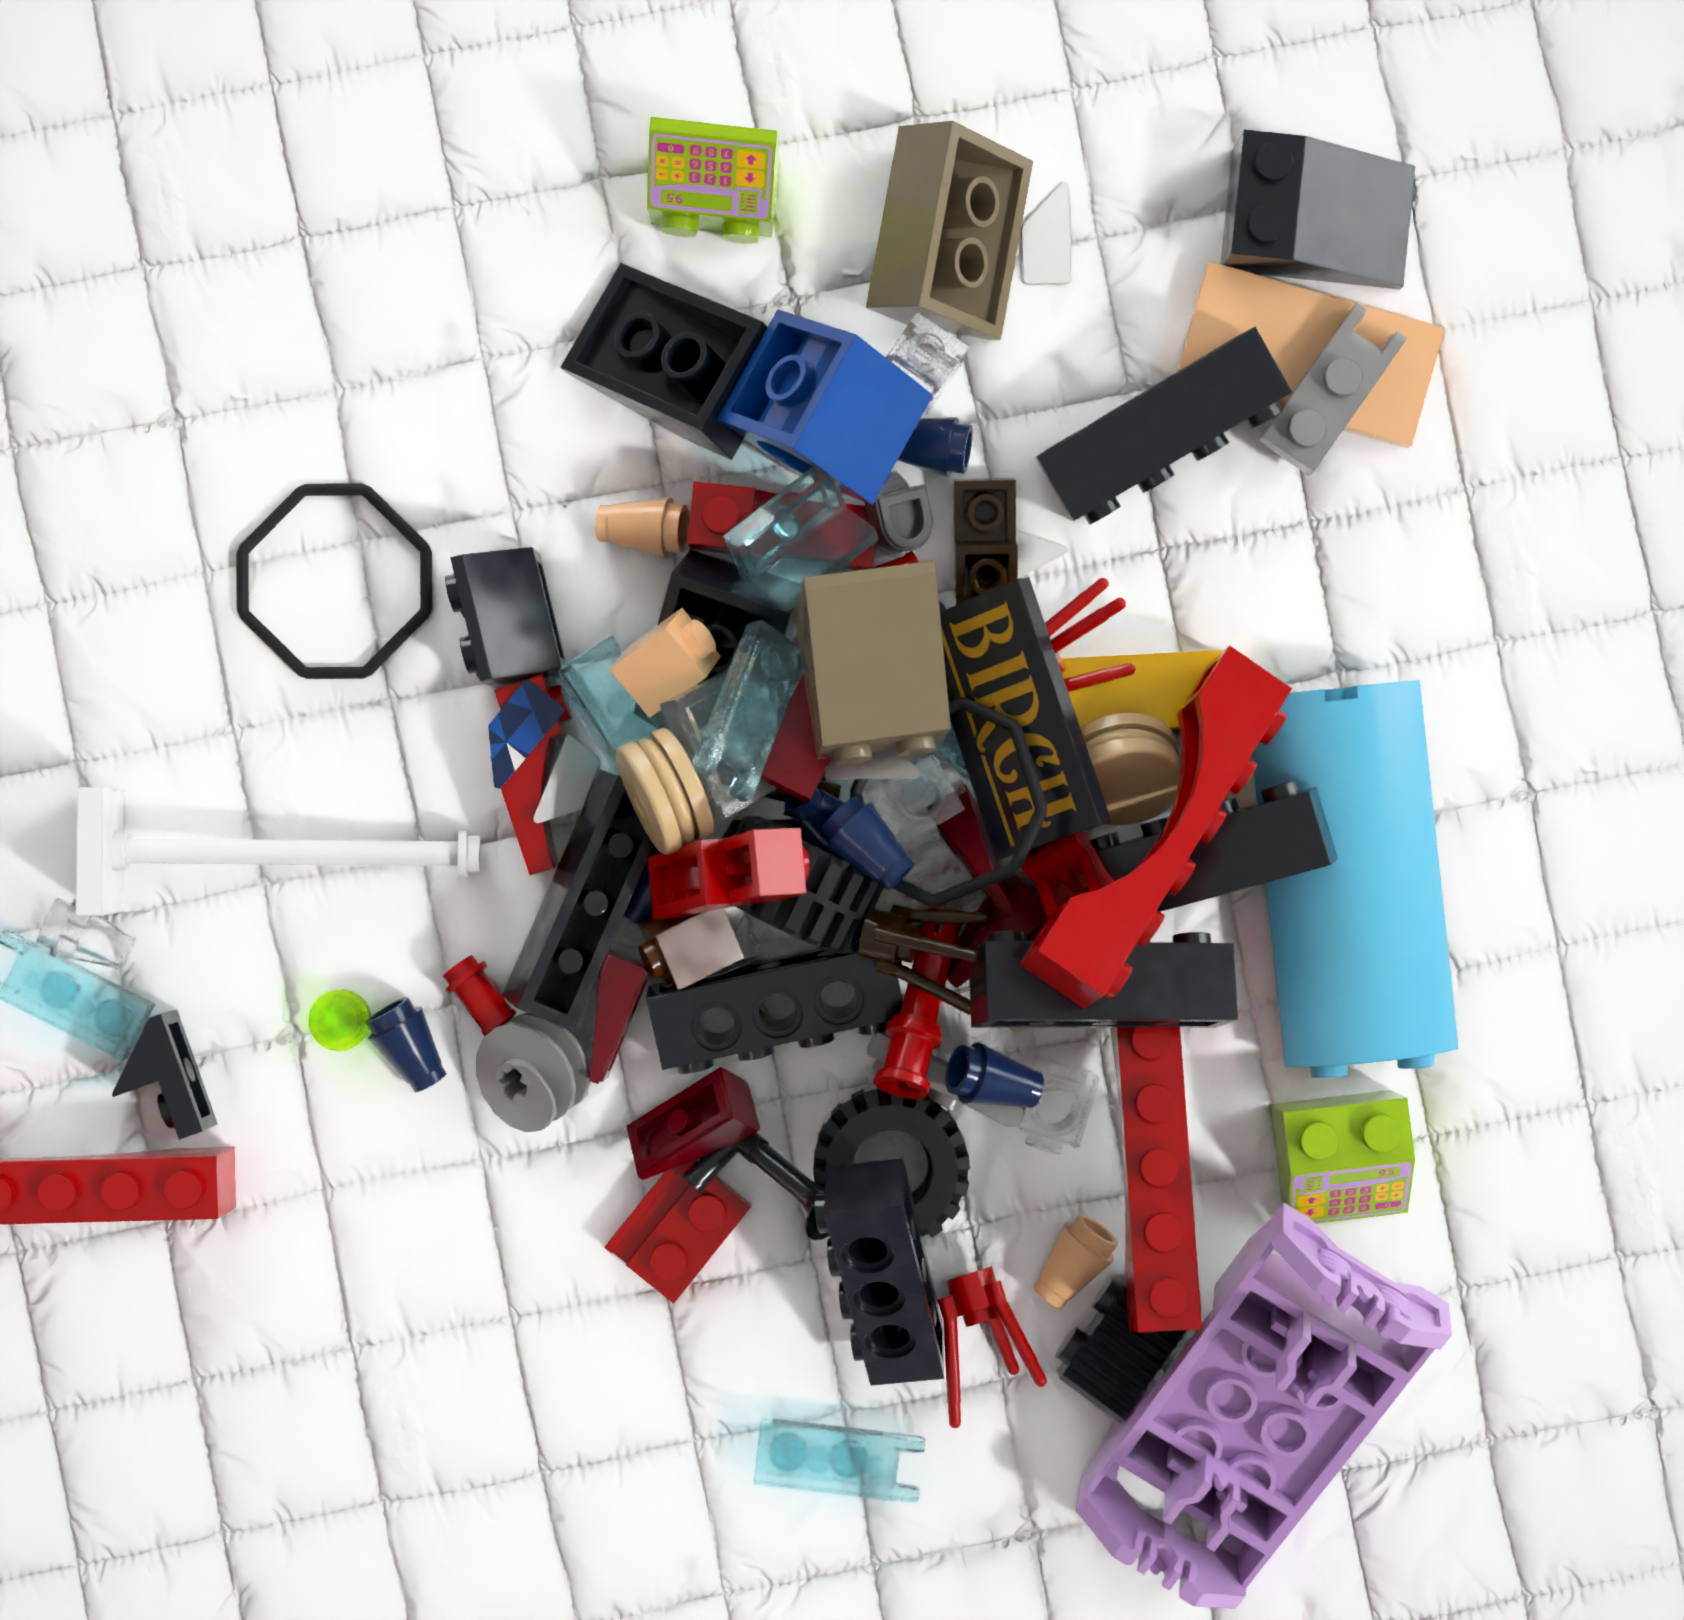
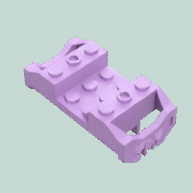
(1259, 1408)

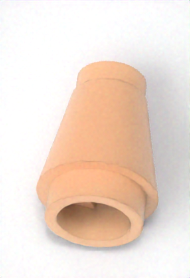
(645, 526)
(1075, 1260)

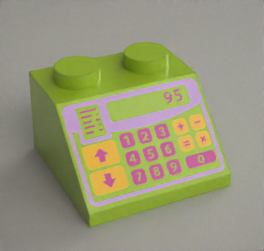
(712, 179)
(1345, 1155)

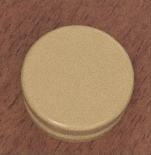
(1134, 765)
(665, 791)

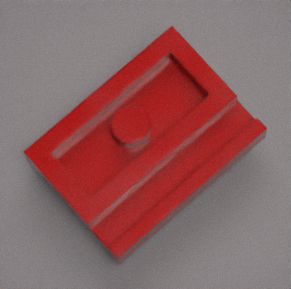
(677, 1230)

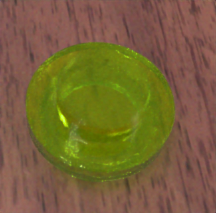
(339, 1020)

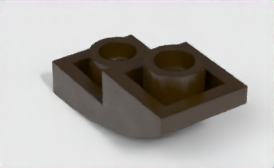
(984, 535)

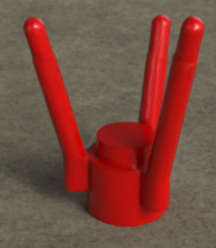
(1083, 627)
(979, 1300)

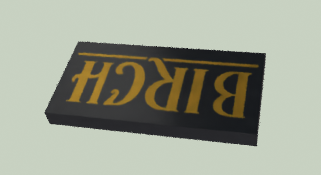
(1005, 660)

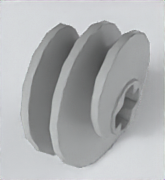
(531, 1072)

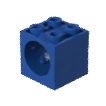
(825, 404)

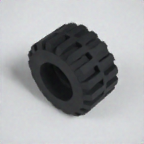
(834, 904)
(926, 1121)

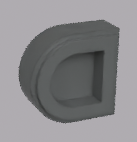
(901, 518)

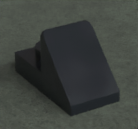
(167, 1057)

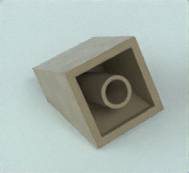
(873, 662)

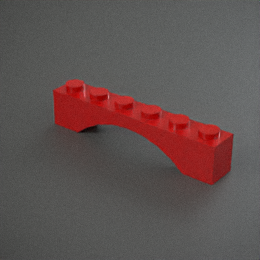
(1220, 726)
(1157, 1181)
(119, 1186)

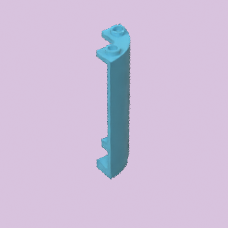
(1365, 937)

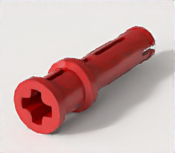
(915, 1029)

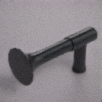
(758, 1152)

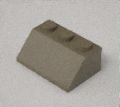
(950, 229)

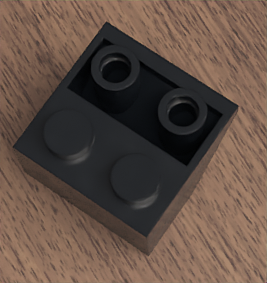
(505, 615)

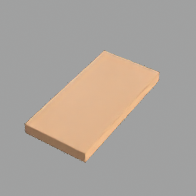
(1297, 328)

